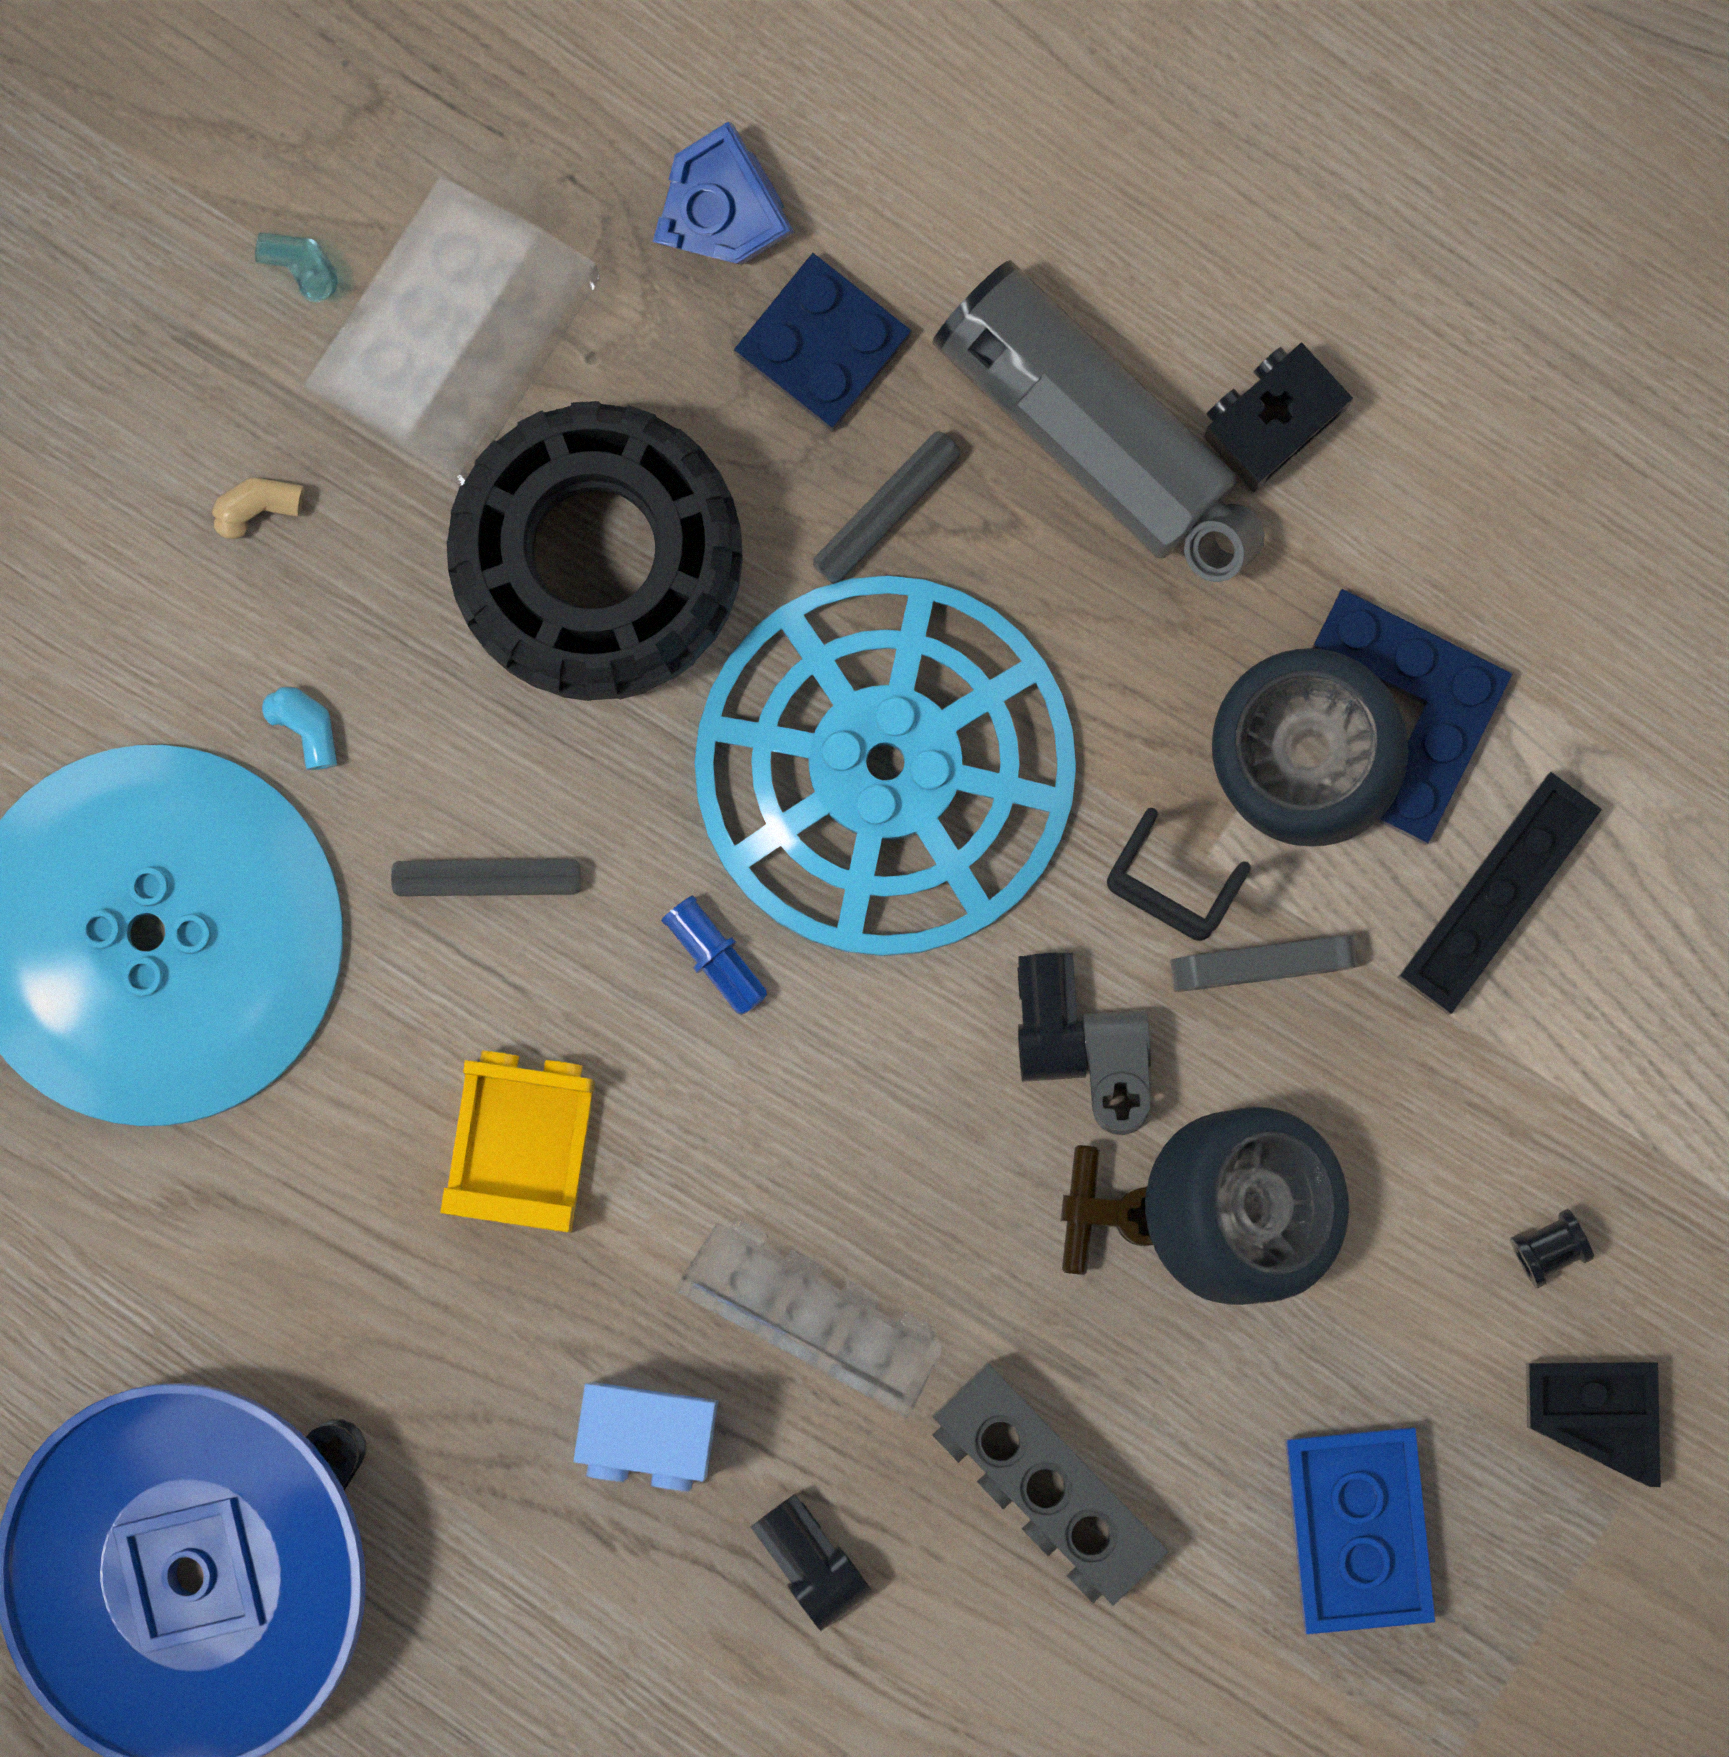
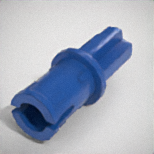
(715, 956)

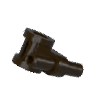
(1084, 1210)

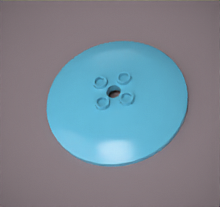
(243, 949)

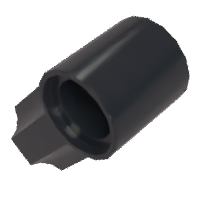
(1050, 1033)
(818, 1572)

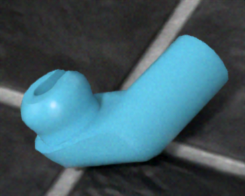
(308, 719)

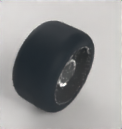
(1300, 698)
(1247, 1206)

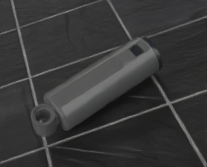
(1099, 423)

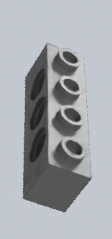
(1129, 1547)

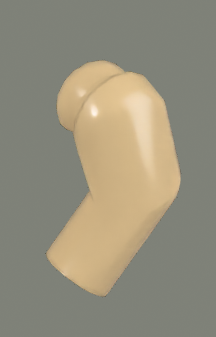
(249, 499)

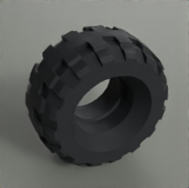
(616, 647)

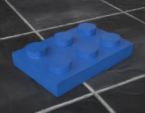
(1360, 1530)

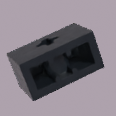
(1312, 404)

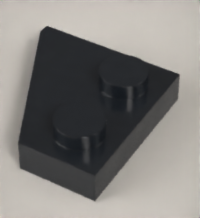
(1600, 1412)

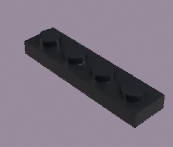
(1499, 893)

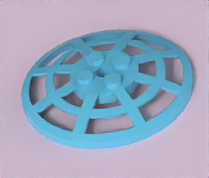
(877, 807)

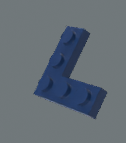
(1451, 682)

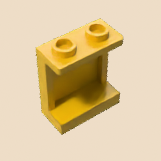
(519, 1143)

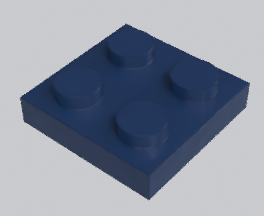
(822, 342)

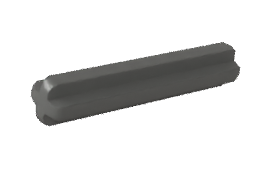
(886, 507)
(486, 877)

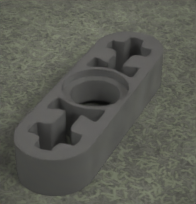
(1264, 963)

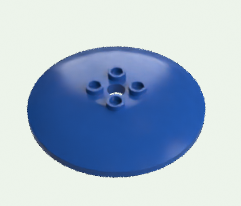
(97, 1594)

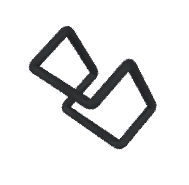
(1159, 904)

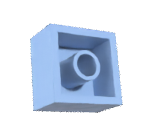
(645, 1433)

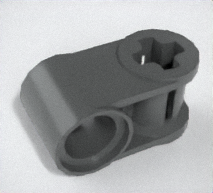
(1118, 1058)

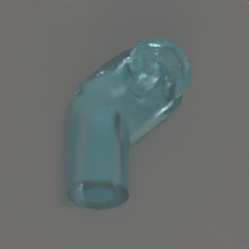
(305, 261)

